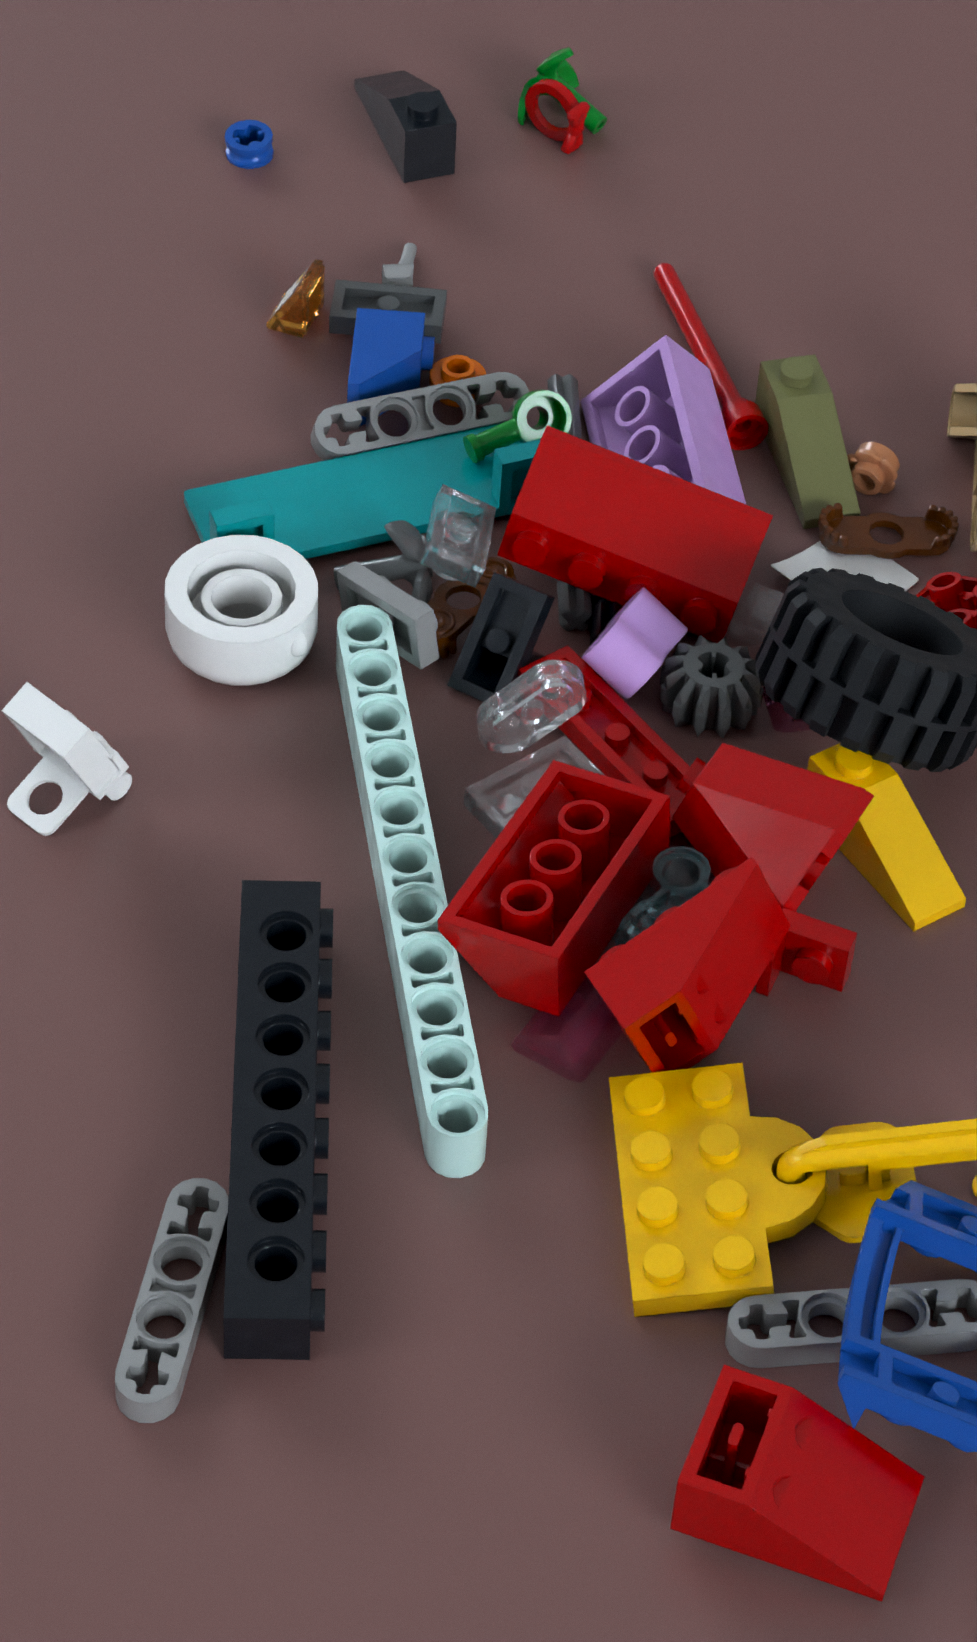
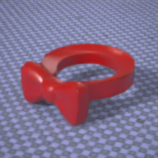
(575, 111)

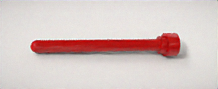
(742, 418)

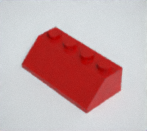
(630, 527)
(557, 884)

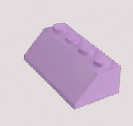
(666, 417)

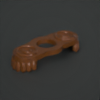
(920, 535)
(453, 620)

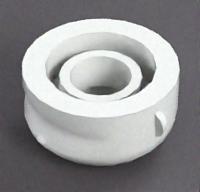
(241, 609)

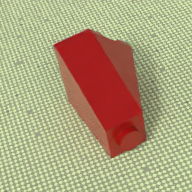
(767, 811)

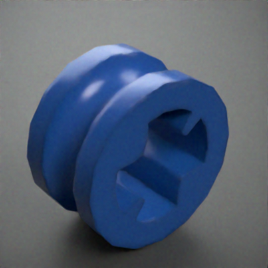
(249, 144)

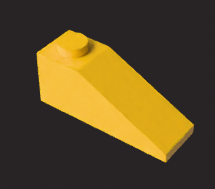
(892, 840)

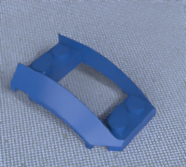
(881, 1377)

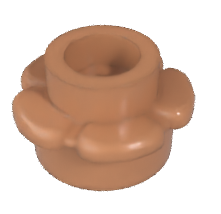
(874, 468)

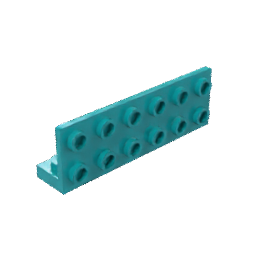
(352, 497)

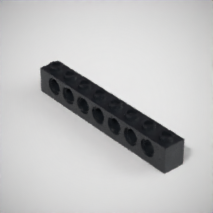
(277, 1123)

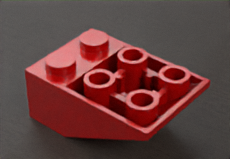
(692, 969)
(794, 1486)

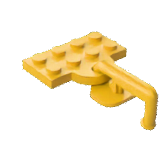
(706, 1188)

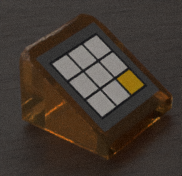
(300, 302)

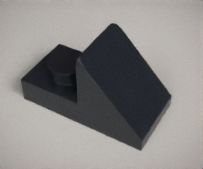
(501, 637)

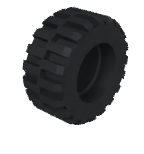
(874, 669)

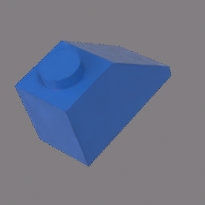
(388, 353)

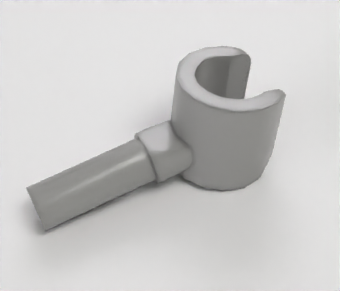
(401, 273)

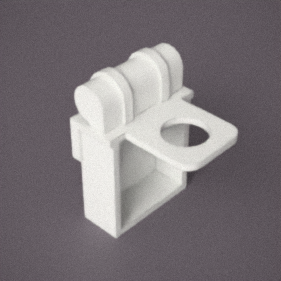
(71, 758)

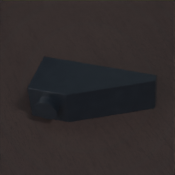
(411, 123)

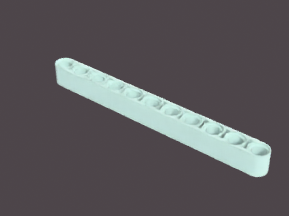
(411, 895)

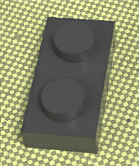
(355, 294)

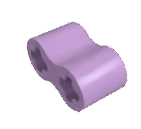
(634, 643)

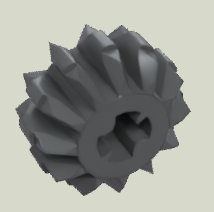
(710, 686)

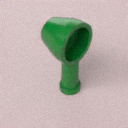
(553, 412)

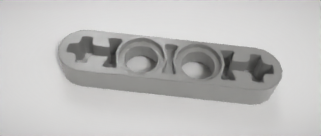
(417, 408)
(174, 1298)
(807, 1347)

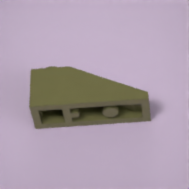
(805, 436)

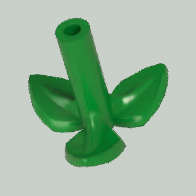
(559, 69)

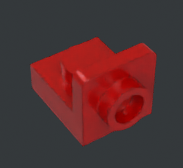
(811, 952)

